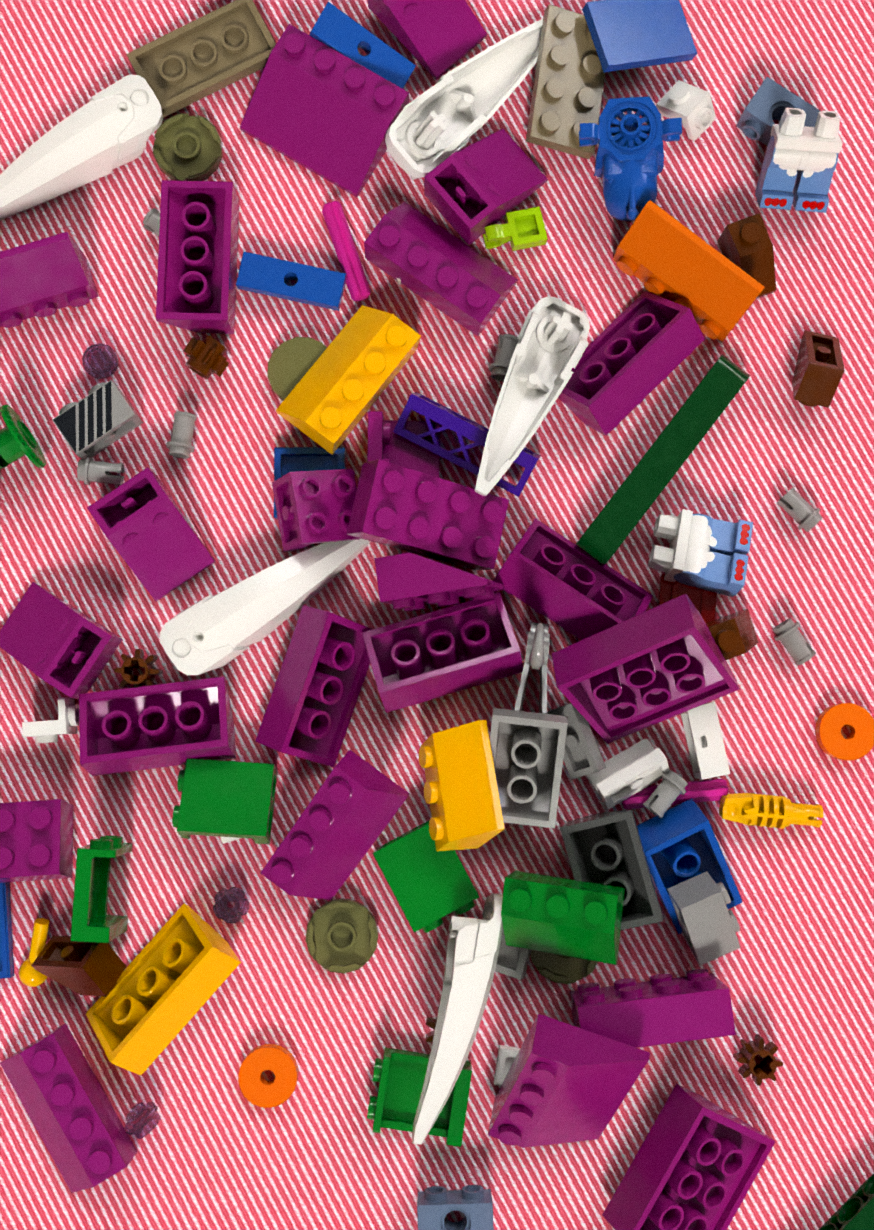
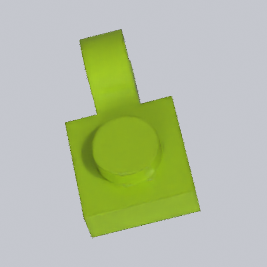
(521, 229)

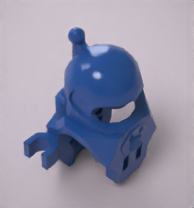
(628, 156)

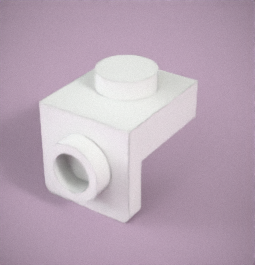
(691, 105)
(49, 730)

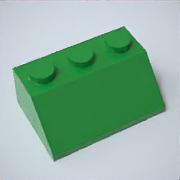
(562, 916)

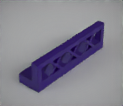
(463, 427)

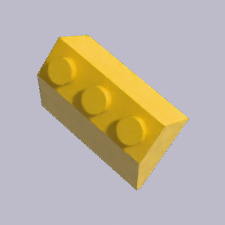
(461, 787)

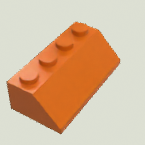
(686, 271)

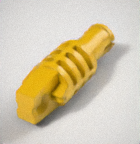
(768, 811)

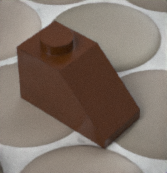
(751, 249)
(817, 369)
(733, 634)
(80, 966)

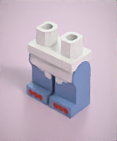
(799, 162)
(702, 551)

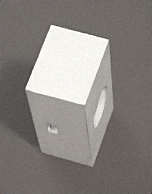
(705, 742)

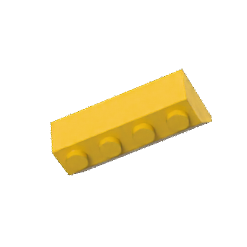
(349, 376)
(161, 990)

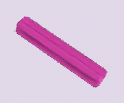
(346, 251)
(697, 790)

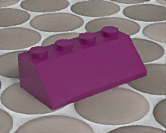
(198, 256)
(438, 267)
(43, 278)
(630, 360)
(569, 584)
(443, 652)
(316, 687)
(155, 726)
(335, 830)
(69, 1109)

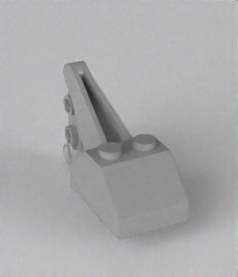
(529, 746)

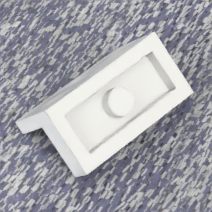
(629, 773)

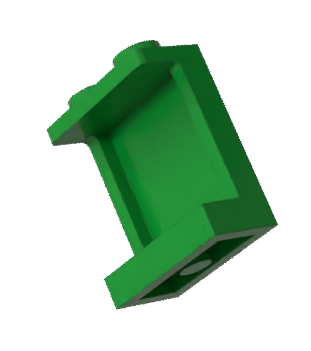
(226, 799)
(425, 880)
(91, 887)
(399, 1092)

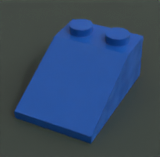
(682, 848)

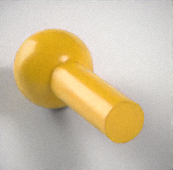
(27, 973)

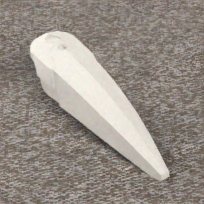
(461, 103)
(83, 146)
(538, 372)
(229, 622)
(465, 991)

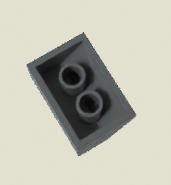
(610, 852)

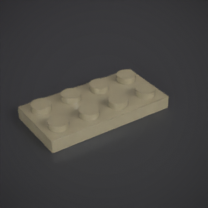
(204, 55)
(565, 83)

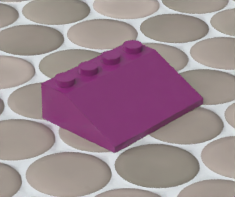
(323, 110)
(644, 670)
(563, 1085)
(689, 1169)

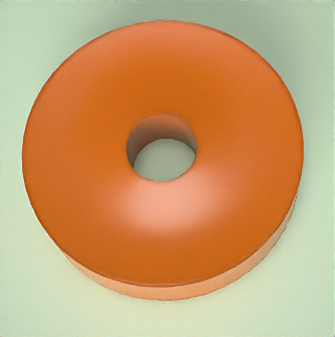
(861, 731)
(264, 1092)

